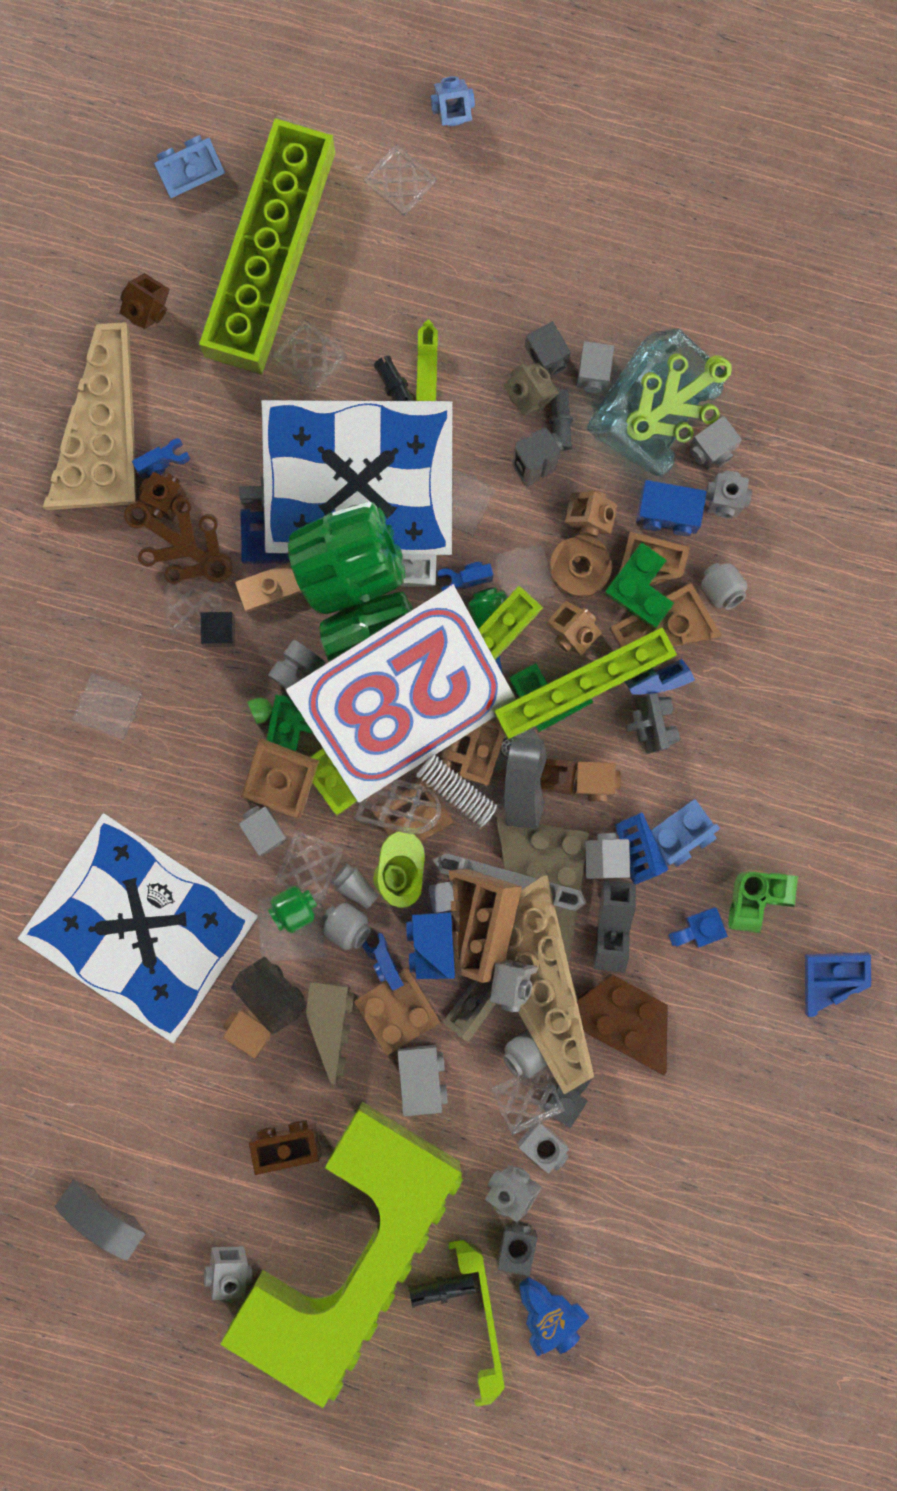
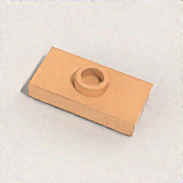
(267, 587)

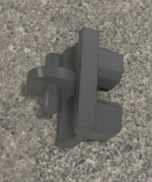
(650, 723)

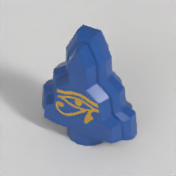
(550, 1318)

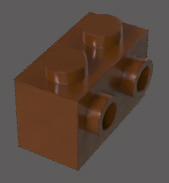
(285, 1148)

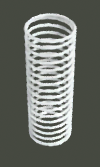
(480, 822)

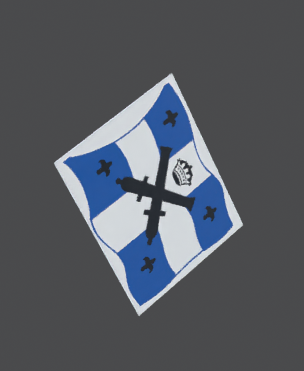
(356, 453)
(138, 928)

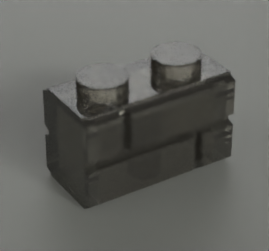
(269, 995)

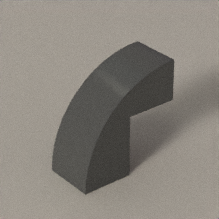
(522, 783)
(614, 925)
(98, 1222)

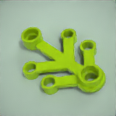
(674, 400)

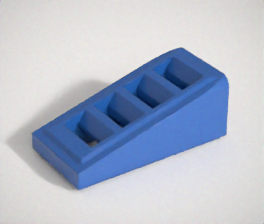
(653, 855)

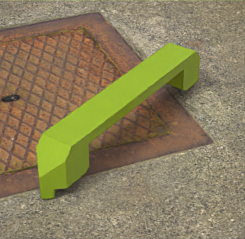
(427, 362)
(490, 1380)

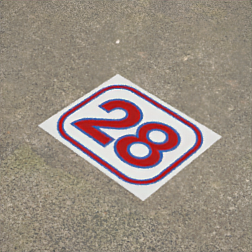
(403, 694)

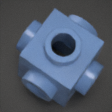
(456, 111)

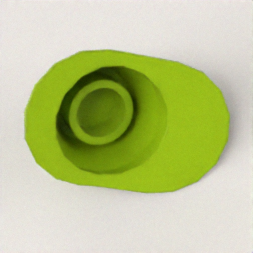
(400, 870)

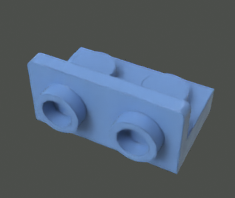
(188, 167)
(684, 832)

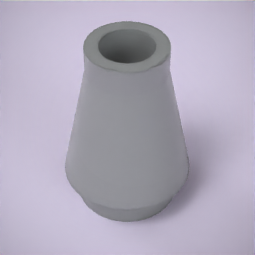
(354, 886)

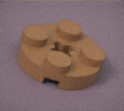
(596, 559)

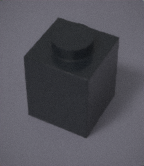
(217, 629)

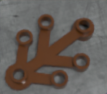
(183, 545)

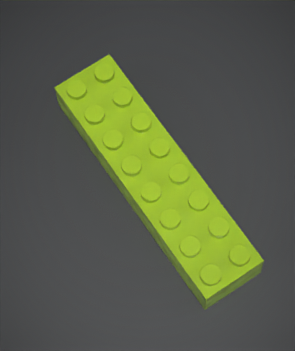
(268, 246)

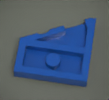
(834, 978)

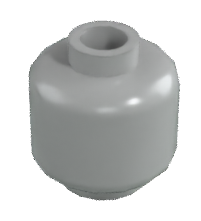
(724, 585)
(345, 926)
(523, 1056)

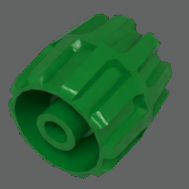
(346, 558)
(360, 622)

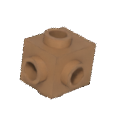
(591, 513)
(579, 631)

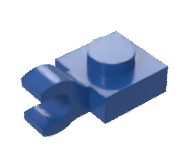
(159, 459)
(473, 575)
(702, 929)
(385, 967)

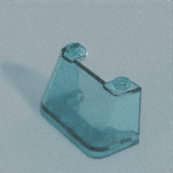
(610, 418)

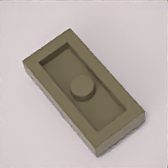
(470, 1010)

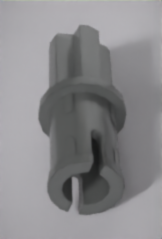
(561, 418)

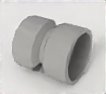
(296, 657)

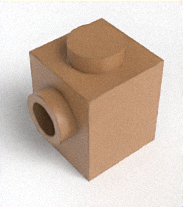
(596, 780)
(246, 1032)

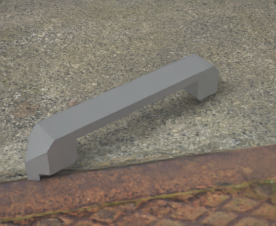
(562, 896)

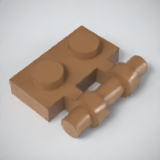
(480, 756)

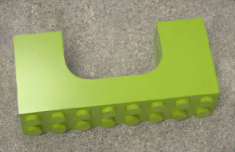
(316, 1339)

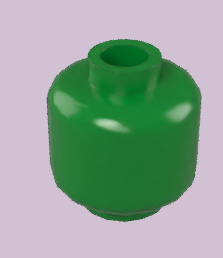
(485, 604)
(292, 909)

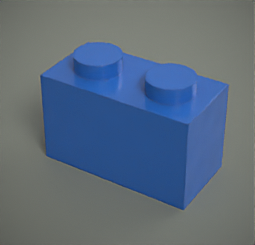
(671, 508)

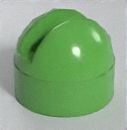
(260, 709)

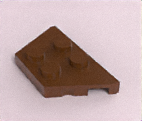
(627, 1021)

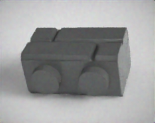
(536, 456)

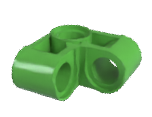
(748, 910)

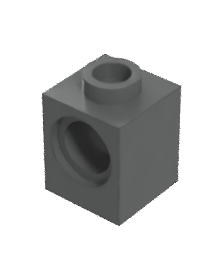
(548, 348)
(521, 1262)

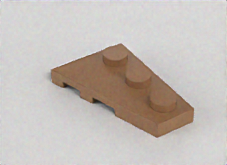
(684, 623)

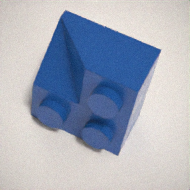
(432, 946)

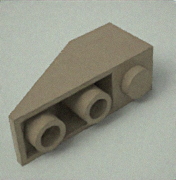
(326, 1017)

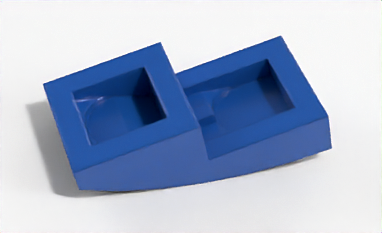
(663, 680)

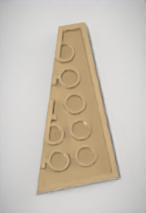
(99, 434)
(552, 1007)

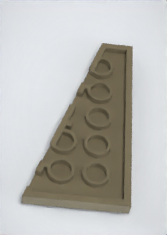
(548, 853)

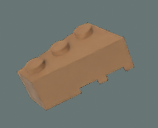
(483, 922)

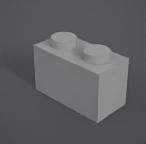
(420, 1080)

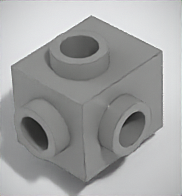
(721, 502)
(512, 1192)
(228, 1273)

